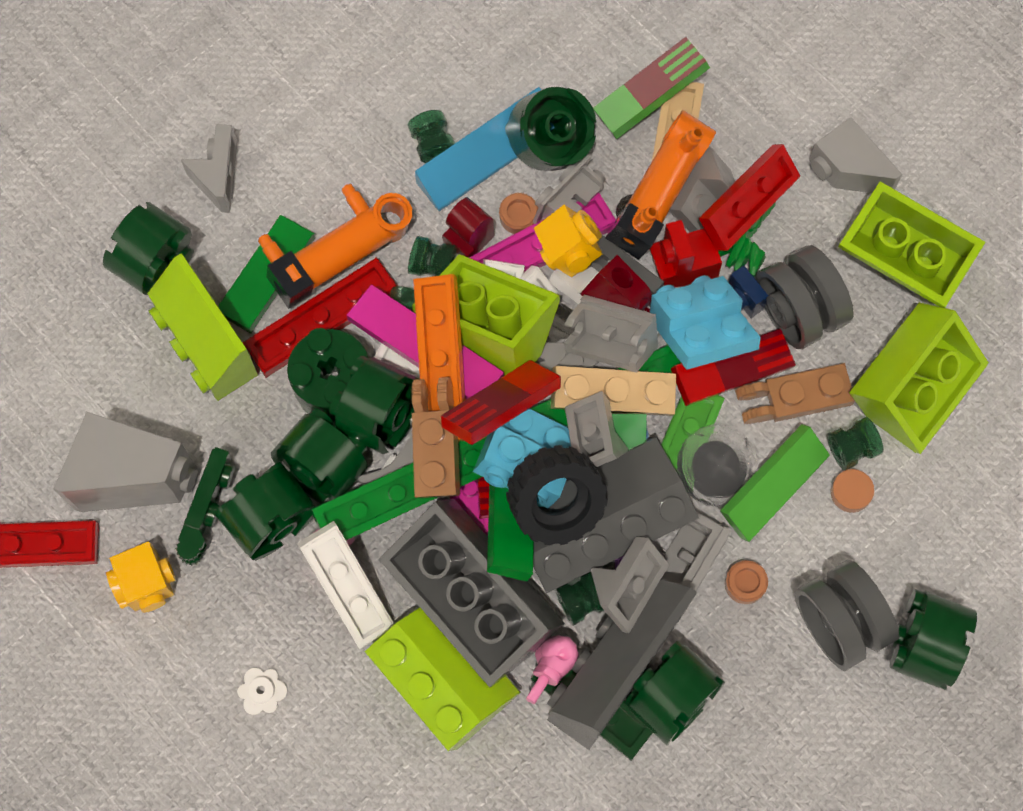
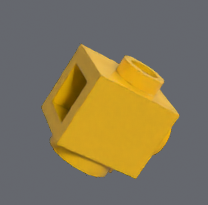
(569, 240)
(140, 578)

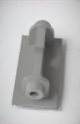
(577, 183)

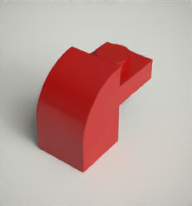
(685, 255)

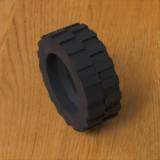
(567, 523)

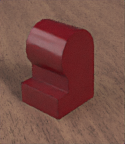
(469, 228)
(619, 285)

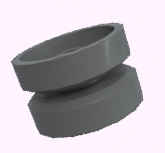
(806, 296)
(847, 615)

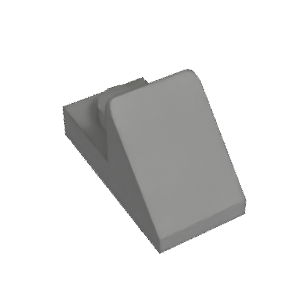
(216, 174)
(703, 187)
(593, 429)
(629, 587)

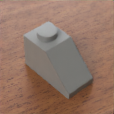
(852, 160)

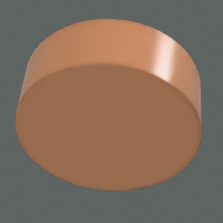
(517, 212)
(852, 490)
(746, 582)

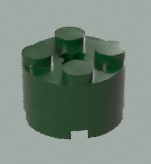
(568, 140)
(146, 246)
(318, 355)
(375, 404)
(321, 456)
(266, 511)
(933, 639)
(673, 693)

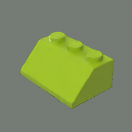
(911, 245)
(501, 314)
(200, 330)
(920, 376)
(438, 680)

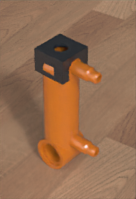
(661, 184)
(299, 273)

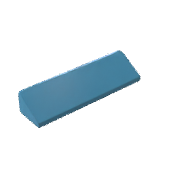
(468, 161)

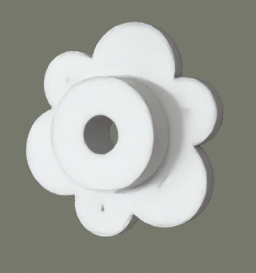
(274, 691)

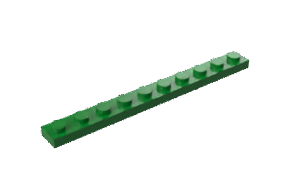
(394, 492)

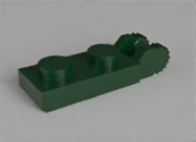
(202, 511)

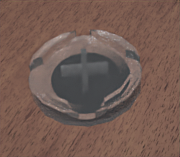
(716, 464)

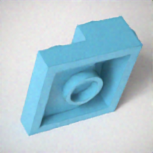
(703, 321)
(515, 441)

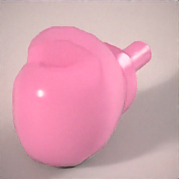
(554, 661)

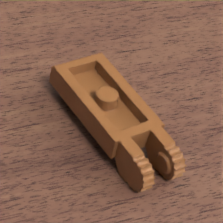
(798, 394)
(433, 446)

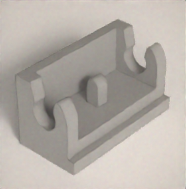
(612, 333)
(694, 551)

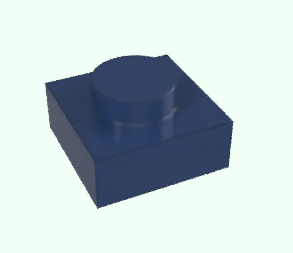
(749, 290)

